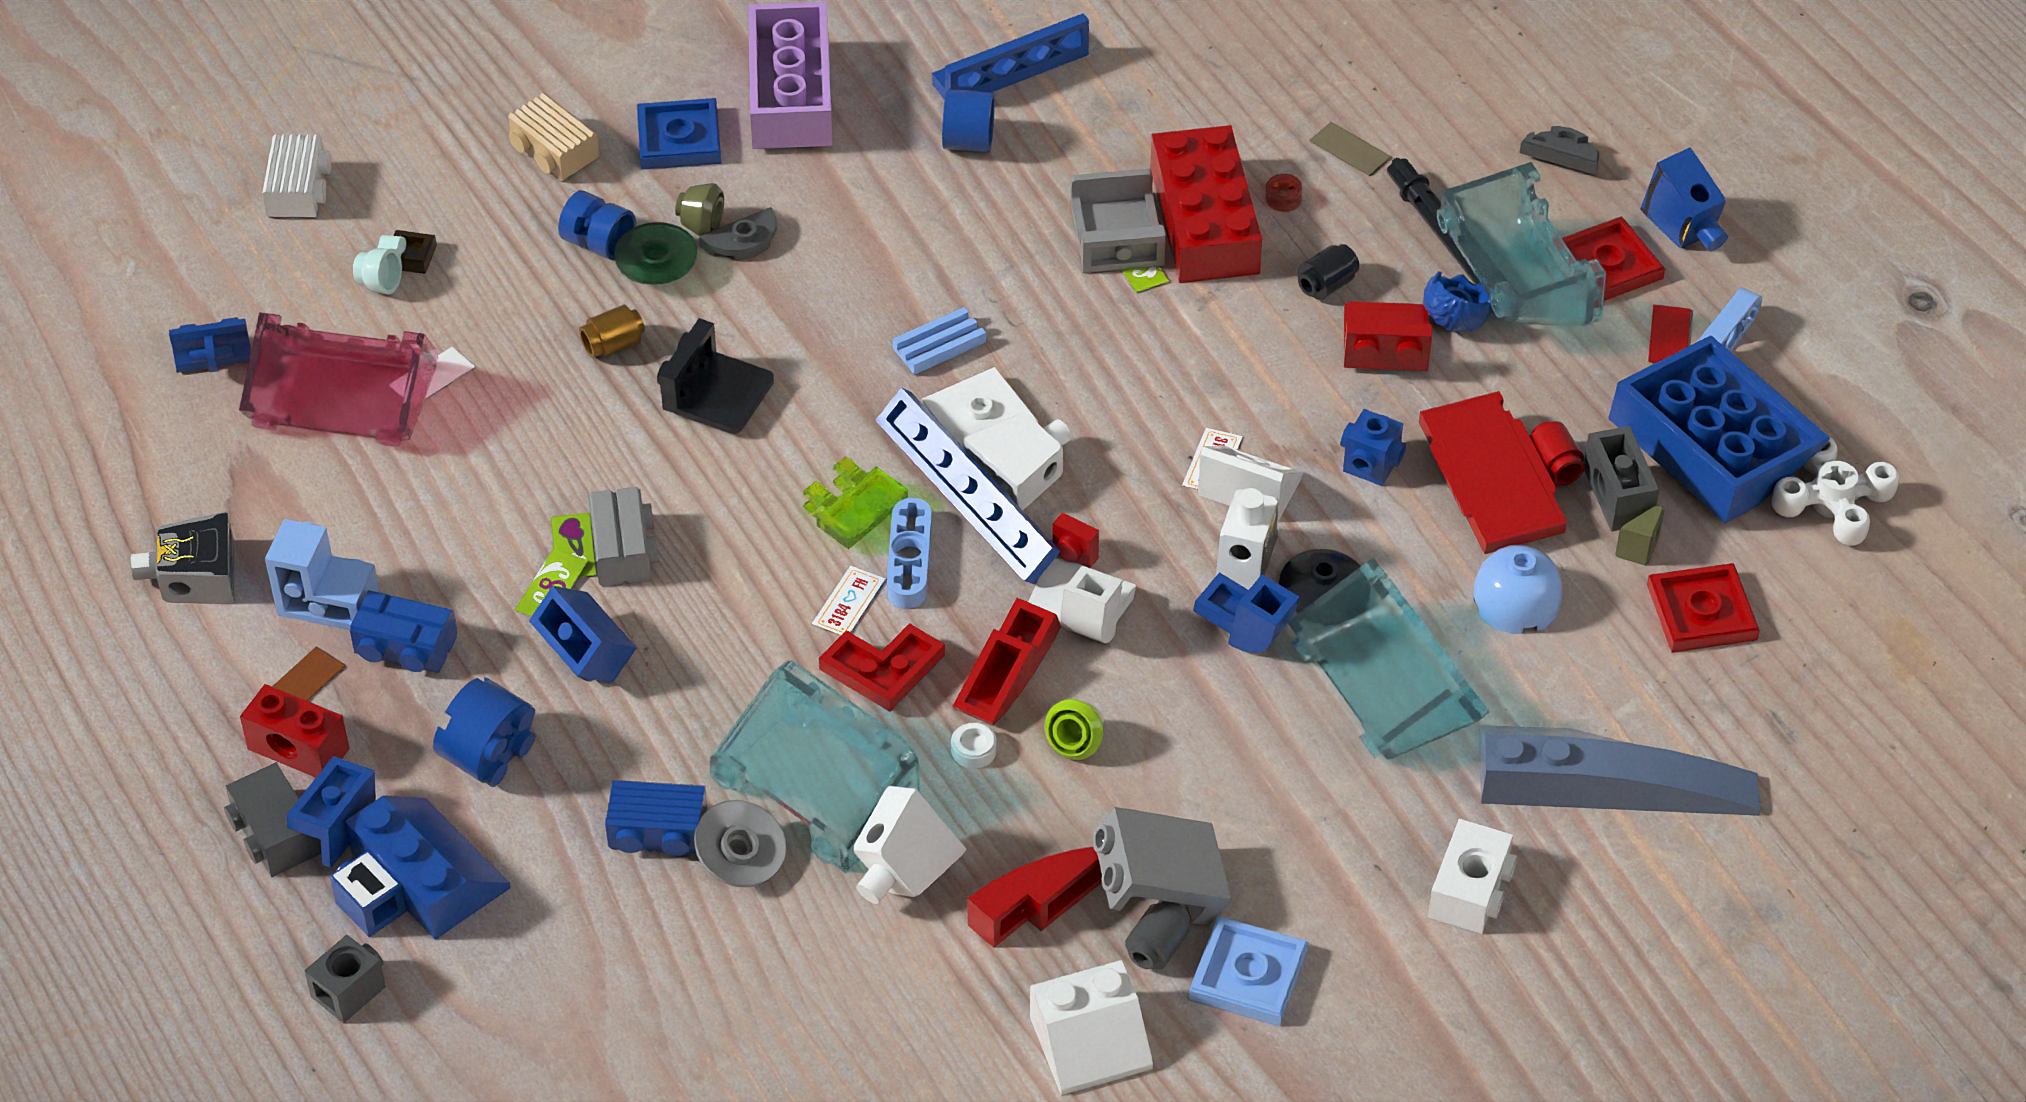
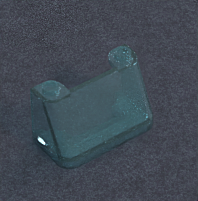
(1519, 252)
(1385, 664)
(815, 759)

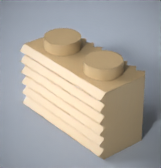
(552, 137)

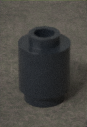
(1328, 271)

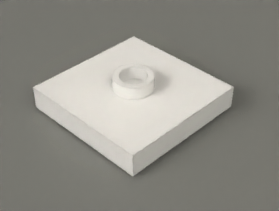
(975, 404)

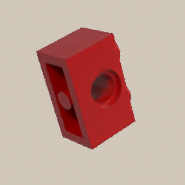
(293, 731)

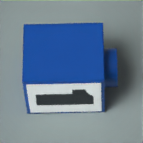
(368, 893)

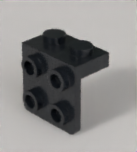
(710, 384)

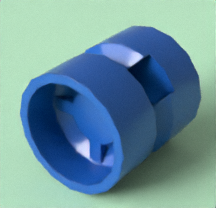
(594, 224)

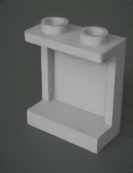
(1116, 221)
(1161, 861)

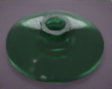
(655, 253)

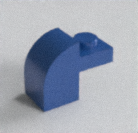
(1250, 615)

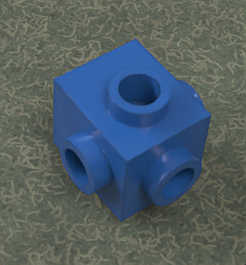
(1372, 447)

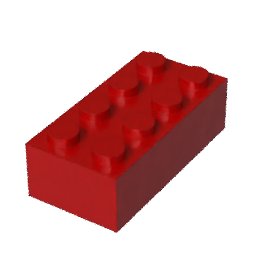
(1205, 204)

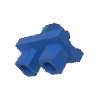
(210, 345)

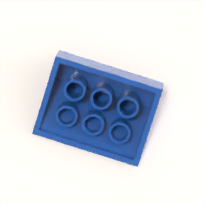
(1715, 426)

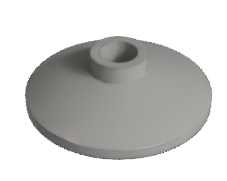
(752, 831)

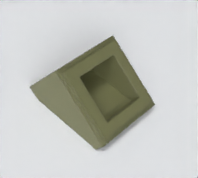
(1640, 536)

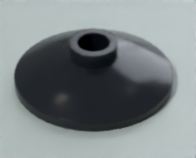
(1315, 573)

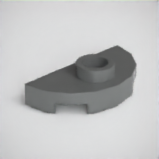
(1563, 147)
(743, 237)

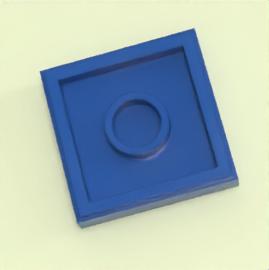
(678, 133)

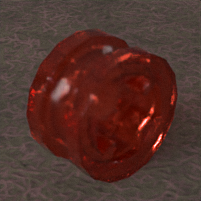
(1280, 183)

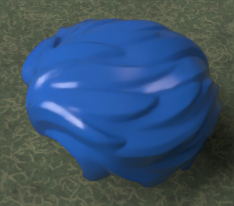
(1456, 303)

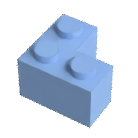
(313, 583)

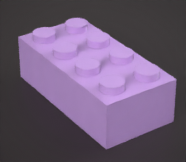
(789, 75)

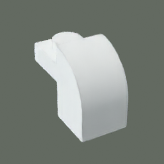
(1095, 604)

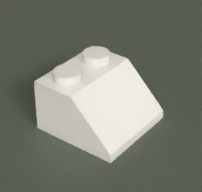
(1090, 1027)

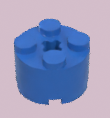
(485, 730)

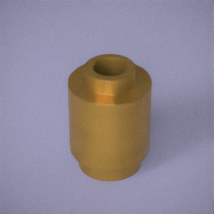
(612, 331)

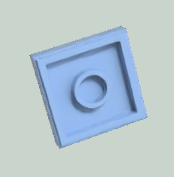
(1248, 970)

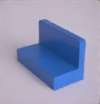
(329, 801)

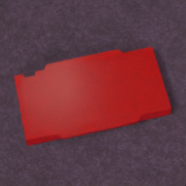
(1493, 472)

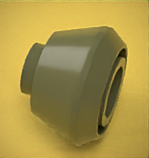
(700, 208)

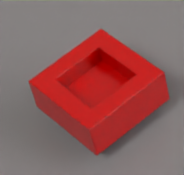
(1076, 540)

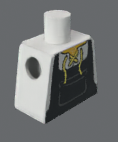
(1248, 523)

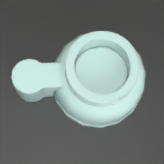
(381, 267)

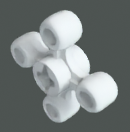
(1835, 491)

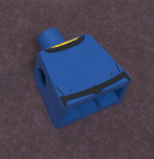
(1685, 202)

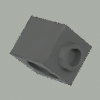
(343, 994)

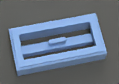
(935, 337)

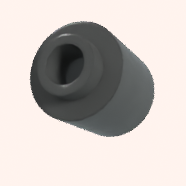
(1158, 935)

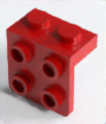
(1386, 336)

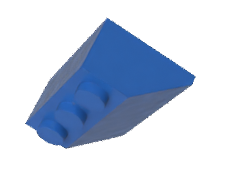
(437, 866)

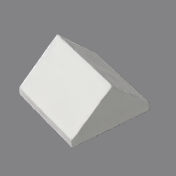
(1228, 469)

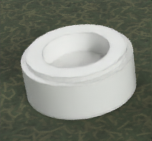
(973, 745)

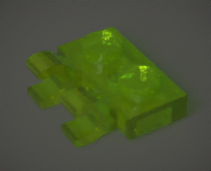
(862, 506)

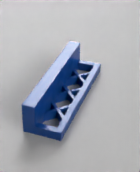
(1017, 58)

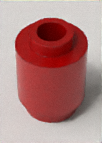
(1558, 452)

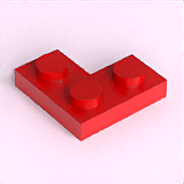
(885, 674)

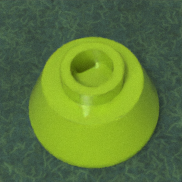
(1074, 729)

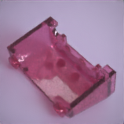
(337, 381)

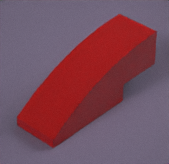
(1008, 662)
(1033, 894)

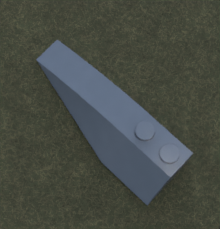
(1605, 773)

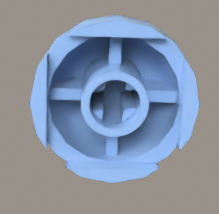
(1518, 589)

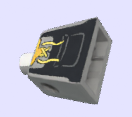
(191, 561)

